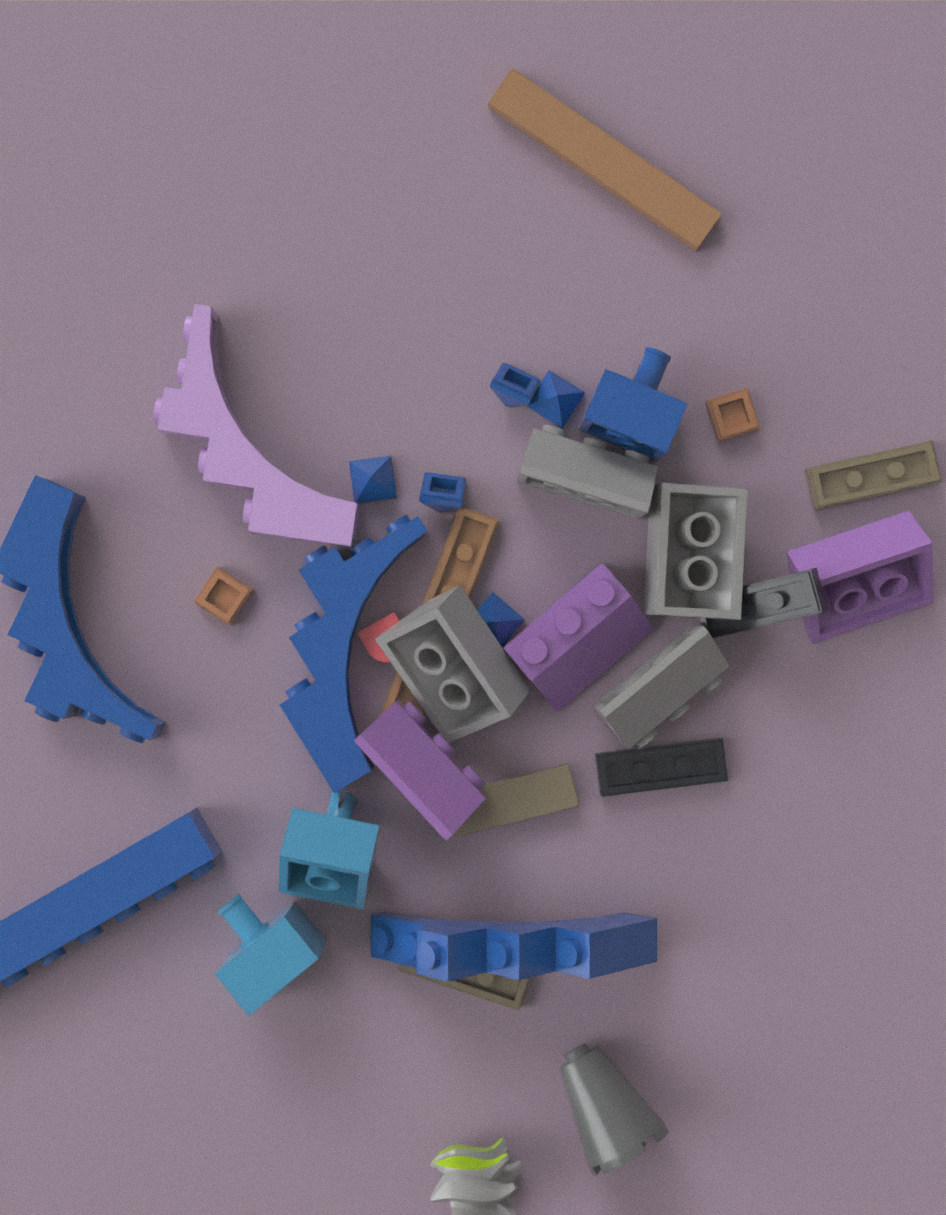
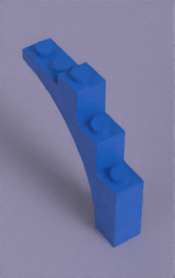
(342, 587)
(70, 677)
(515, 949)

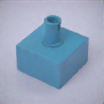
(328, 854)
(269, 952)

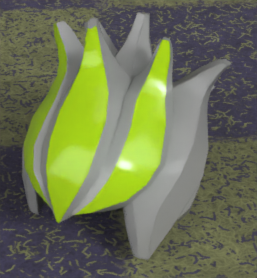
(476, 1179)

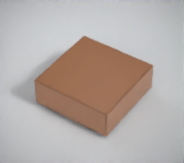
(732, 415)
(224, 596)

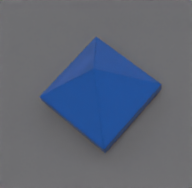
(514, 385)
(555, 399)
(372, 479)
(442, 492)
(500, 618)

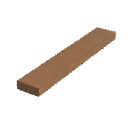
(603, 159)
(458, 565)

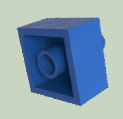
(634, 411)

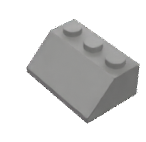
(588, 472)
(695, 551)
(454, 665)
(663, 687)

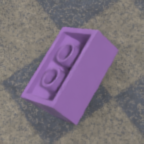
(868, 574)
(579, 637)
(422, 767)

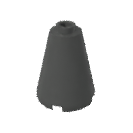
(607, 1110)

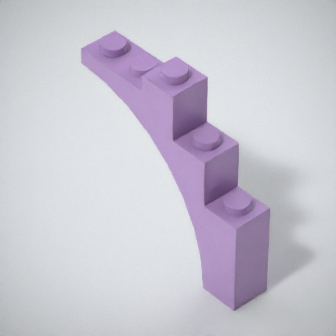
(231, 460)

